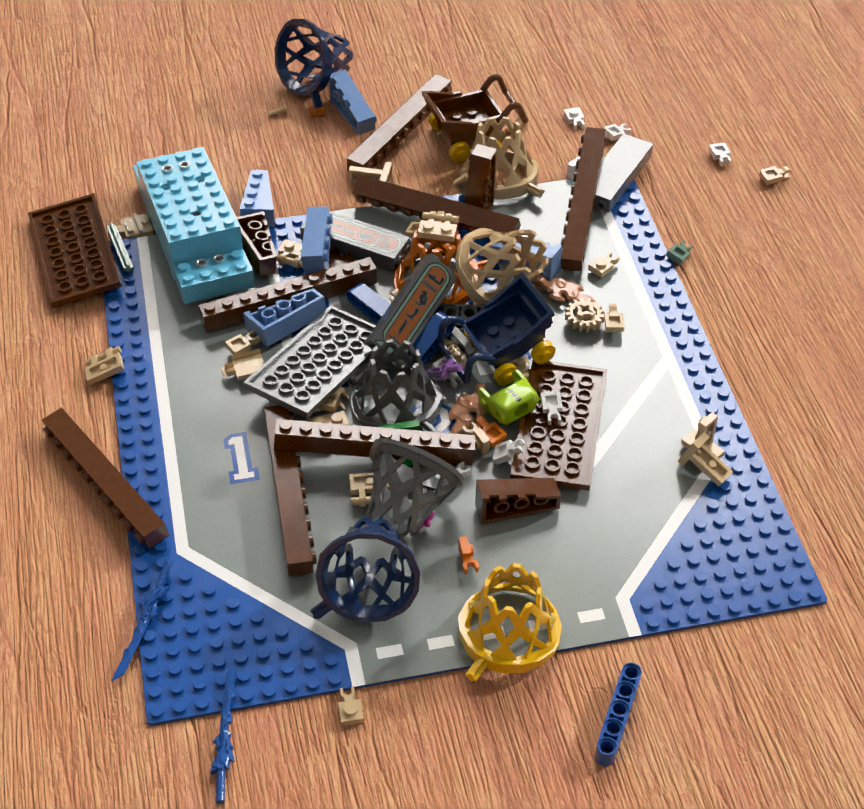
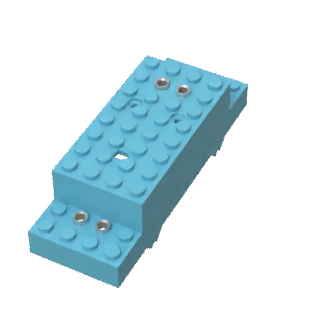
(201, 249)

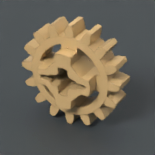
(584, 315)

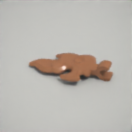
(561, 286)
(464, 406)

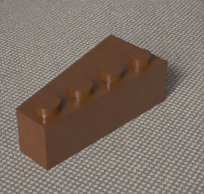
(481, 177)
(258, 243)
(515, 497)

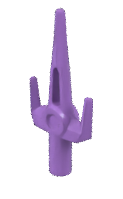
(445, 369)

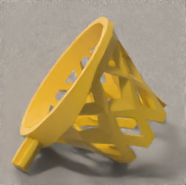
(503, 658)

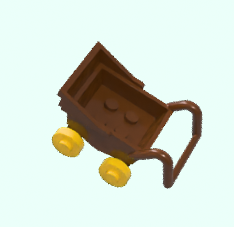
(461, 114)

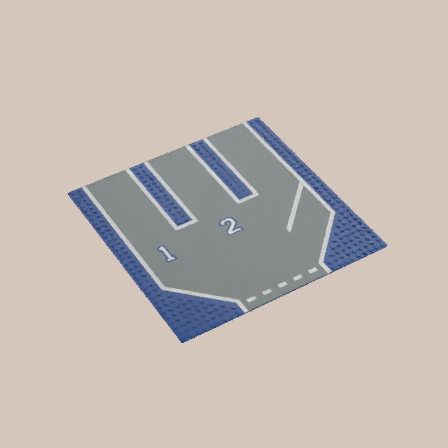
(621, 562)

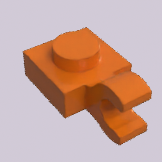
(492, 431)
(466, 551)

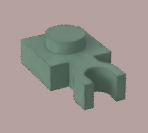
(679, 253)

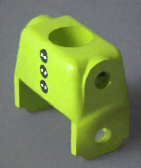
(511, 401)

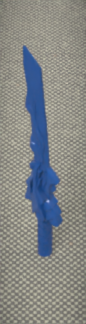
(149, 612)
(223, 745)

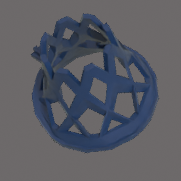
(326, 56)
(350, 604)

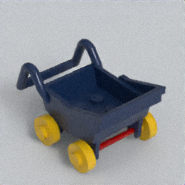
(505, 330)

